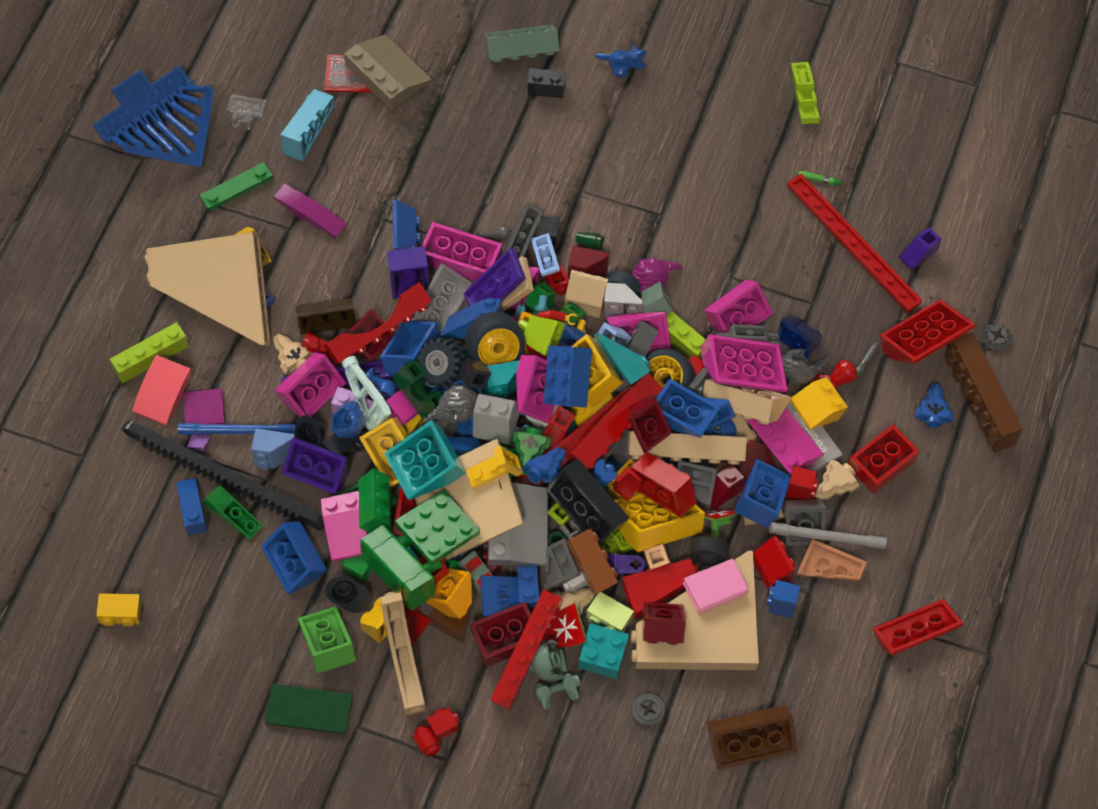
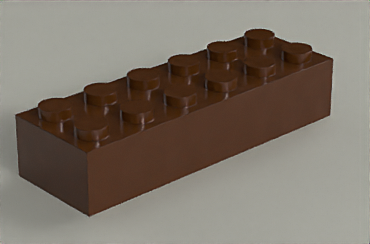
(983, 393)

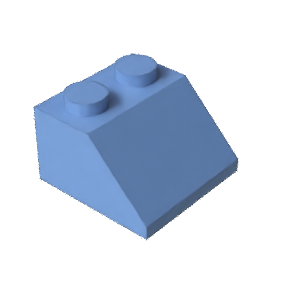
(270, 448)

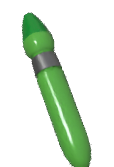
(820, 178)

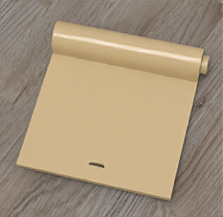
(489, 506)

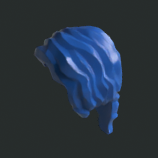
(348, 420)

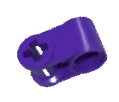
(622, 562)

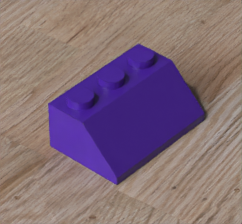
(316, 466)

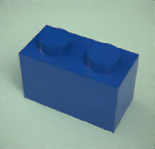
(528, 585)
(783, 598)

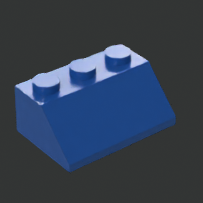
(405, 226)
(293, 557)

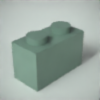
(656, 299)

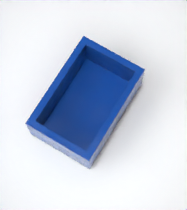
(407, 343)
(567, 376)

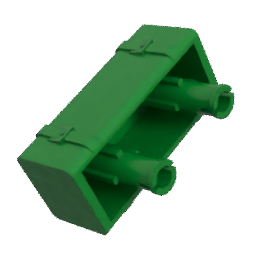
(398, 567)

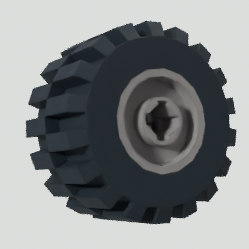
(442, 361)

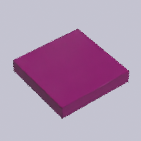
(204, 407)

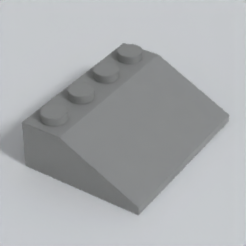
(527, 542)

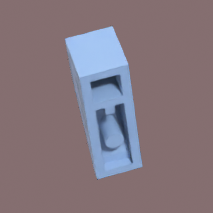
(545, 254)

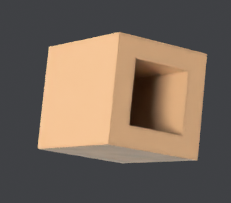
(657, 556)

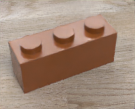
(592, 561)

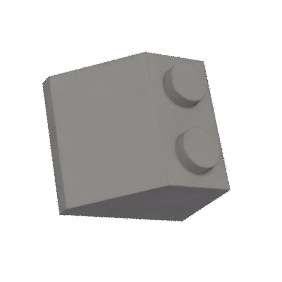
(494, 419)

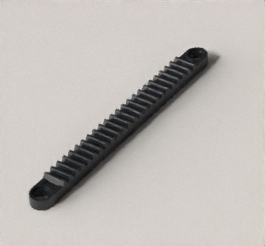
(223, 475)

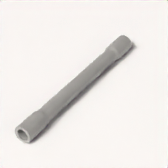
(786, 529)

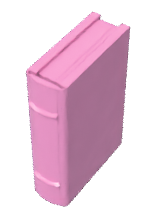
(715, 586)

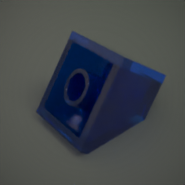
(798, 335)

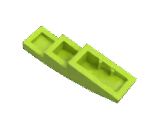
(805, 93)

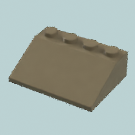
(386, 70)

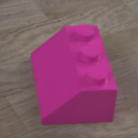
(740, 306)
(310, 385)

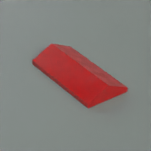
(917, 627)

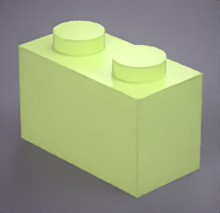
(609, 613)

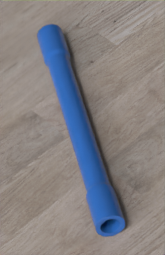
(193, 428)

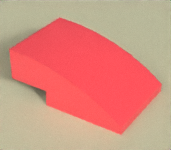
(162, 390)

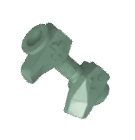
(568, 684)

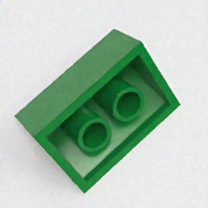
(375, 501)

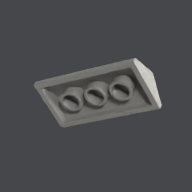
(446, 295)

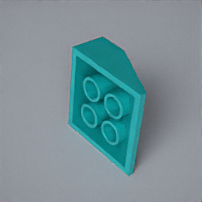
(424, 461)

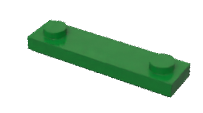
(236, 186)

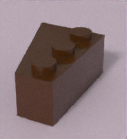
(452, 626)

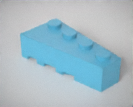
(306, 125)

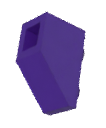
(921, 248)

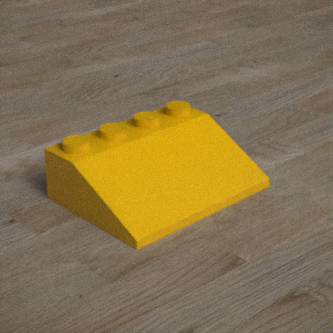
(654, 525)

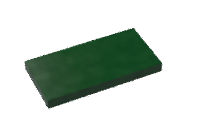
(308, 709)

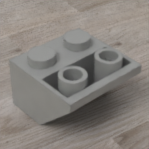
(621, 300)

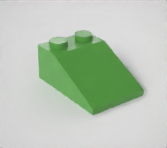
(327, 639)

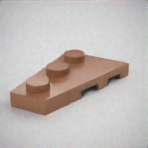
(830, 563)

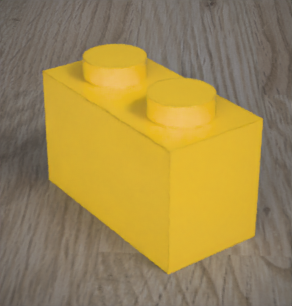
(119, 609)

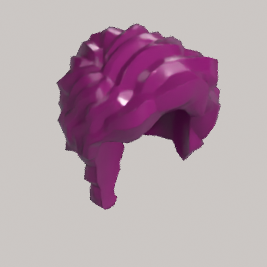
(653, 271)

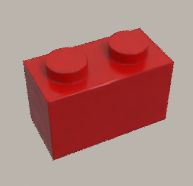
(802, 484)

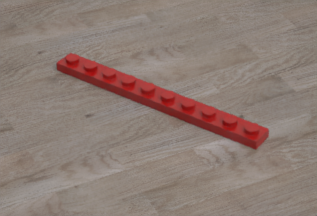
(854, 243)

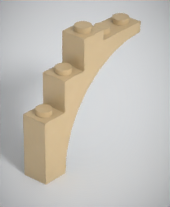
(401, 652)

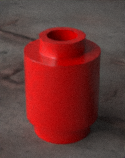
(426, 741)

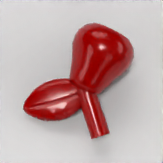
(842, 374)

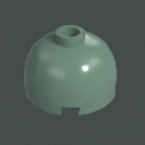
(549, 662)

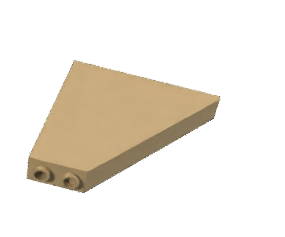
(217, 279)
(712, 639)

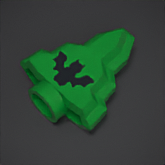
(530, 445)

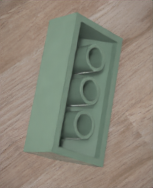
(521, 43)

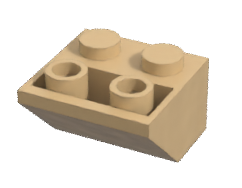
(586, 292)

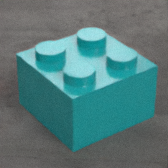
(603, 651)

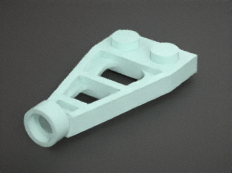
(379, 410)

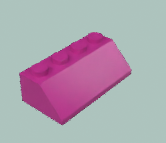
(788, 441)

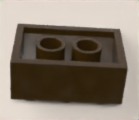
(325, 316)

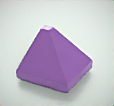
(199, 442)

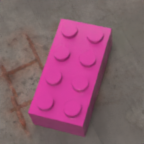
(460, 251)

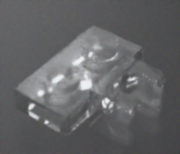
(245, 109)

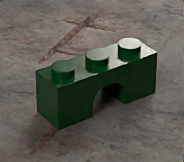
(409, 380)

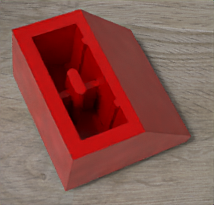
(773, 563)

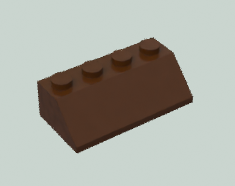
(752, 737)

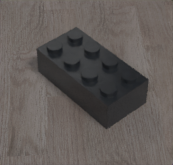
(587, 502)

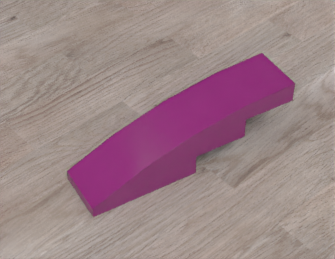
(310, 210)

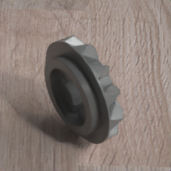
(1002, 342)
(645, 701)

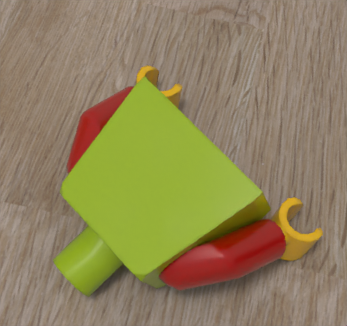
(543, 331)

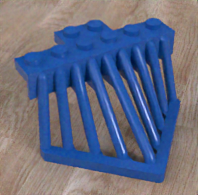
(141, 99)

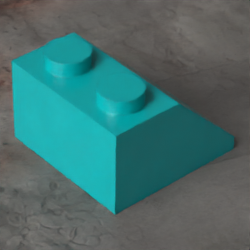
(502, 380)

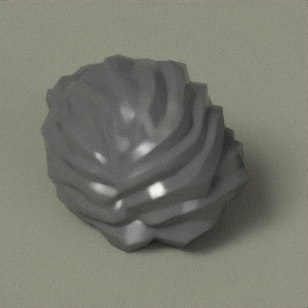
(798, 369)
(454, 405)

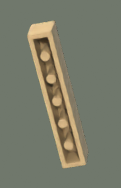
(695, 448)

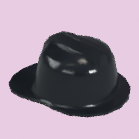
(310, 430)
(348, 594)

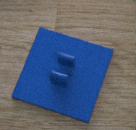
(498, 594)

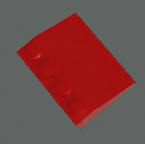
(924, 333)

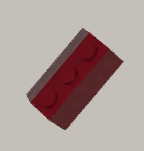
(499, 633)

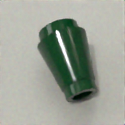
(590, 240)

